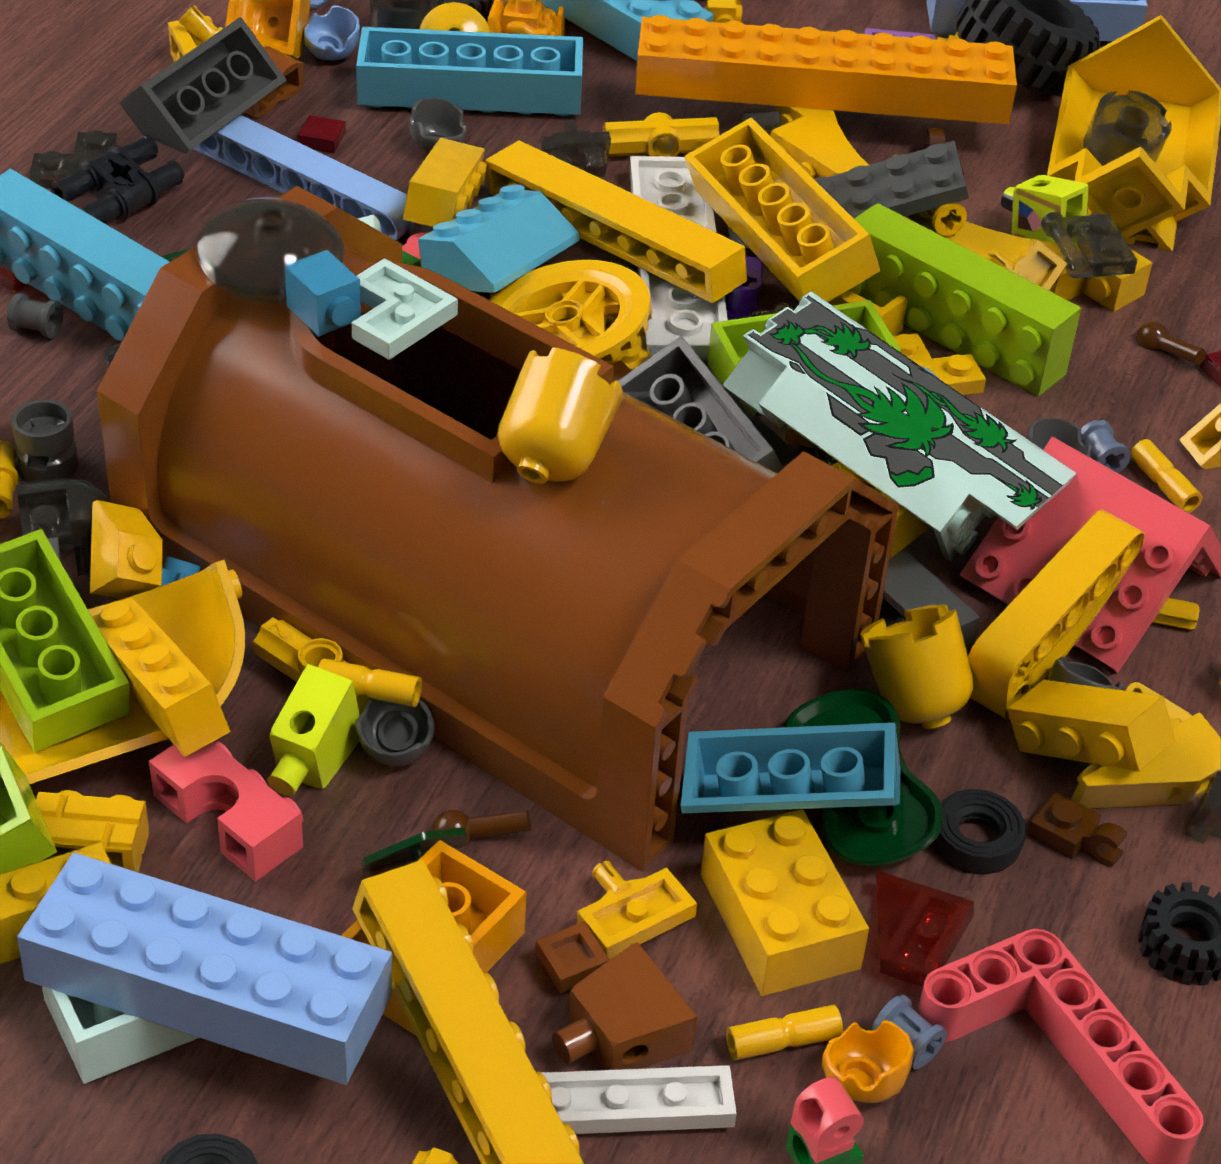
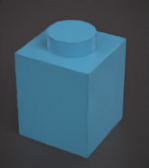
(322, 292)

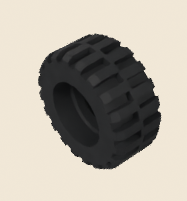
(1042, 32)

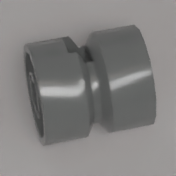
(44, 440)

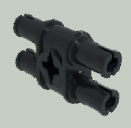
(120, 181)

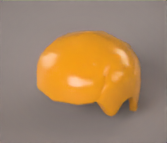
(870, 1062)

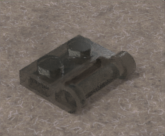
(1099, 239)

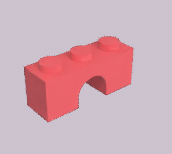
(258, 825)

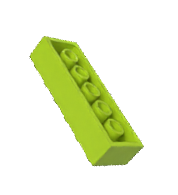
(970, 302)

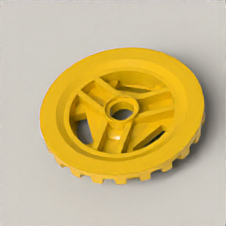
(586, 294)

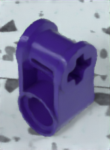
(744, 299)

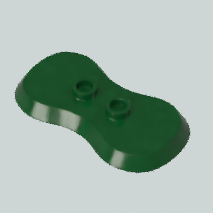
(873, 833)

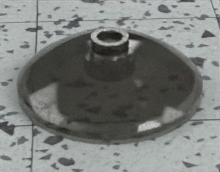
(254, 239)

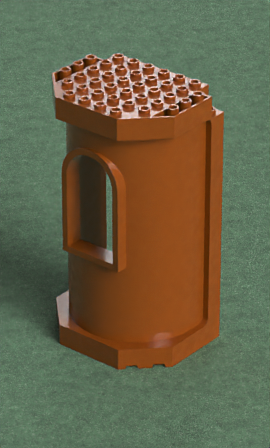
(393, 523)

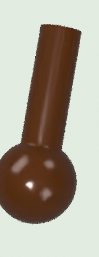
(1156, 337)
(484, 825)

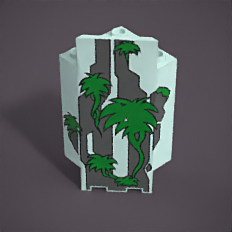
(893, 423)

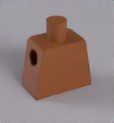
(626, 1015)

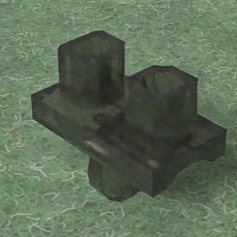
(579, 148)

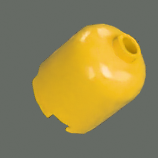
(557, 416)
(921, 664)

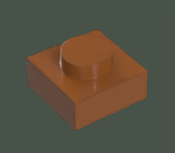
(570, 955)

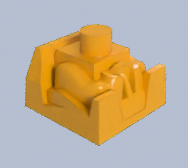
(525, 18)
(274, 22)

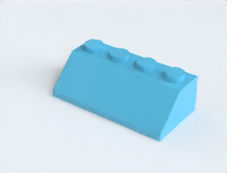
(497, 240)
(791, 768)

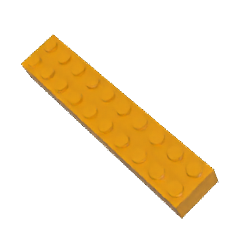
(826, 69)

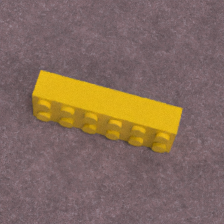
(782, 213)

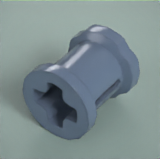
(1104, 446)
(925, 1038)

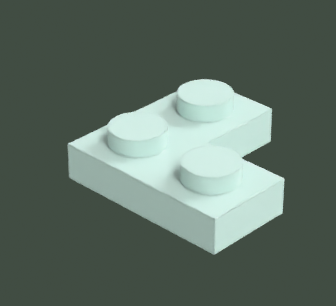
(402, 309)

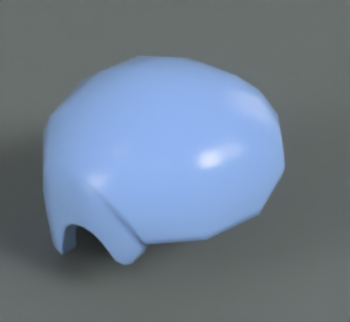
(333, 34)

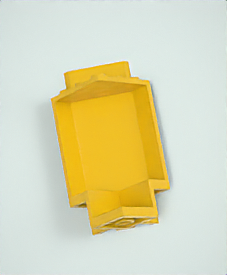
(1134, 190)

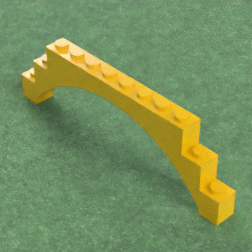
(823, 151)

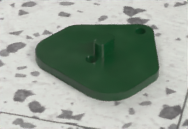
(412, 848)

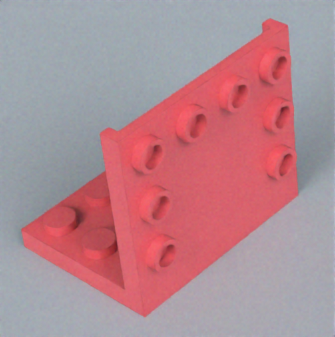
(1172, 544)

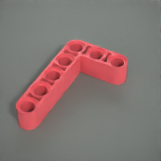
(1082, 1023)

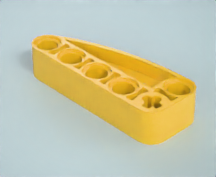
(1051, 612)

